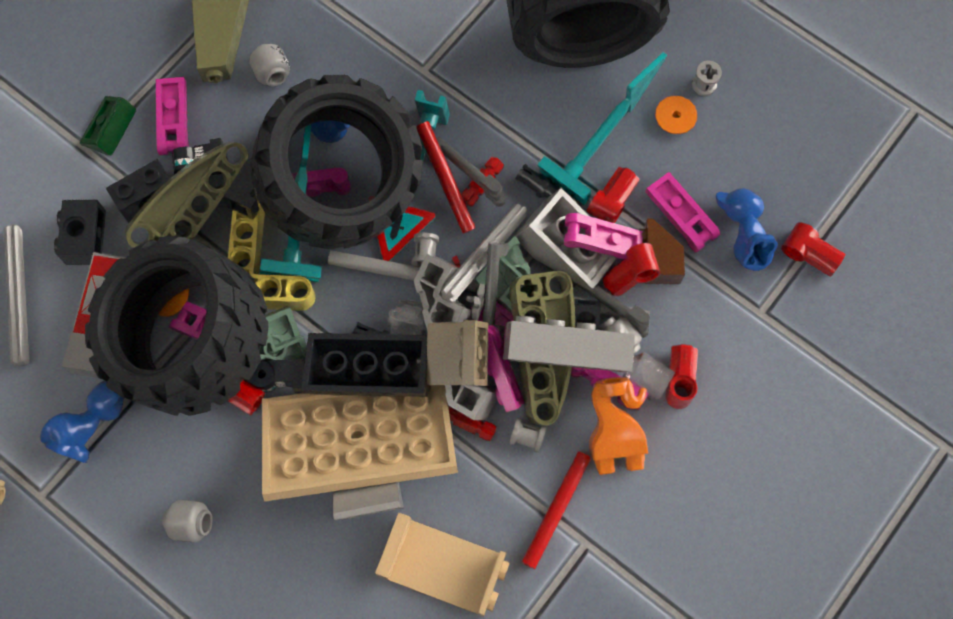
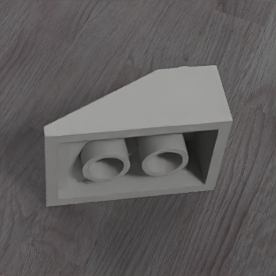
(544, 240)
(366, 500)

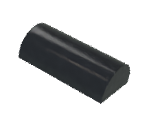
(366, 365)

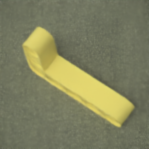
(251, 249)

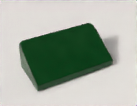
(108, 125)

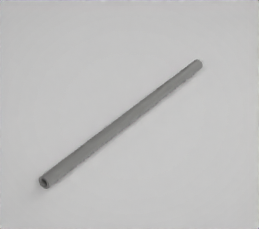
(409, 272)

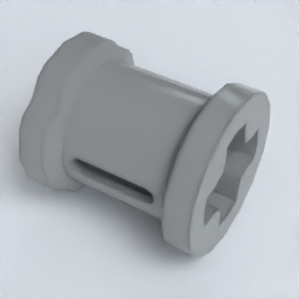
(704, 78)
(425, 245)
(528, 435)

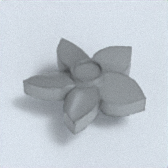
(478, 301)

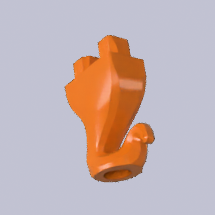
(616, 430)

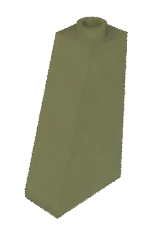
(217, 36)

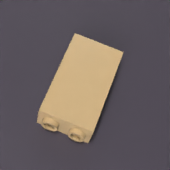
(442, 565)

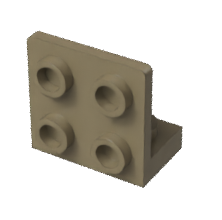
(457, 353)

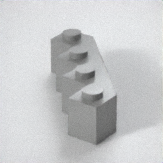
(433, 274)

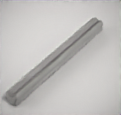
(478, 258)
(16, 296)

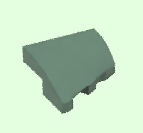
(510, 268)
(283, 337)

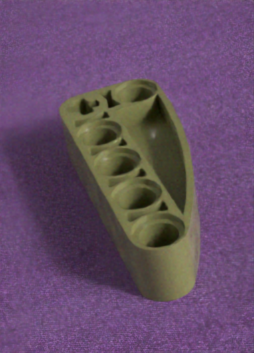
(175, 196)
(544, 306)

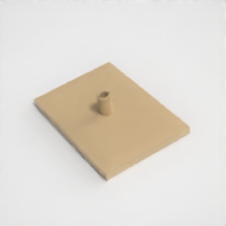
(353, 442)

